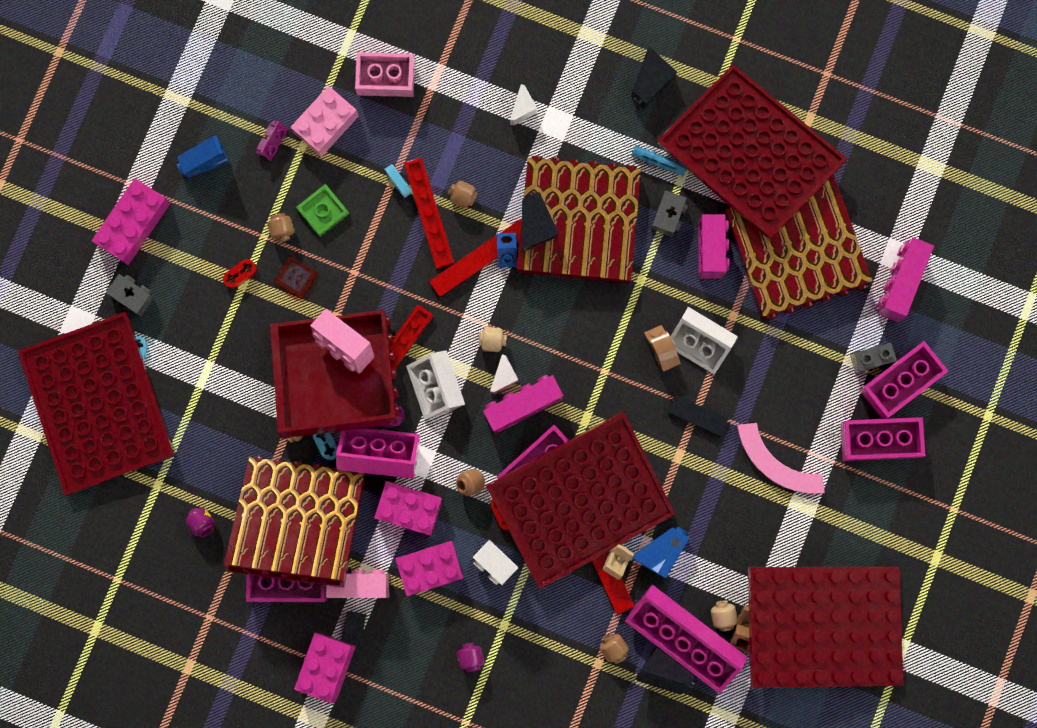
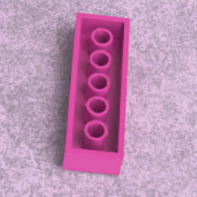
(686, 639)

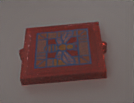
(295, 277)

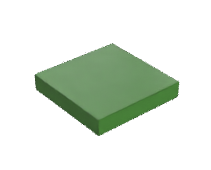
(322, 210)

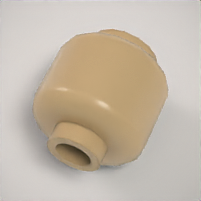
(492, 339)
(724, 616)

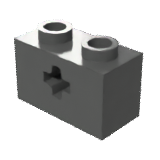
(669, 203)
(120, 288)
(873, 358)

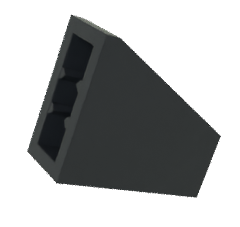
(652, 78)
(536, 222)
(665, 673)

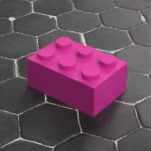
(712, 246)
(408, 508)
(429, 568)
(325, 667)

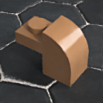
(663, 348)
(740, 633)

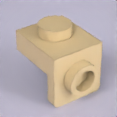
(617, 561)

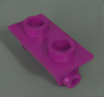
(268, 147)

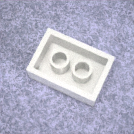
(495, 562)

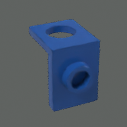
(507, 251)

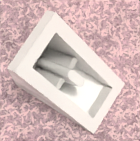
(523, 107)
(504, 376)

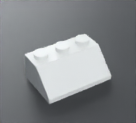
(702, 340)
(435, 384)

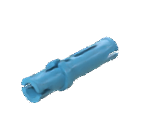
(658, 160)

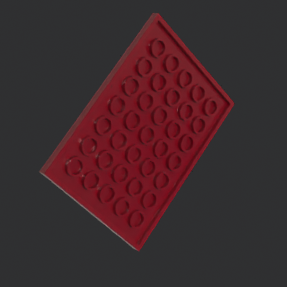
(751, 151)
(96, 403)
(580, 500)
(825, 627)

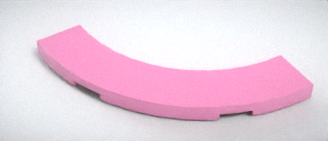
(772, 467)

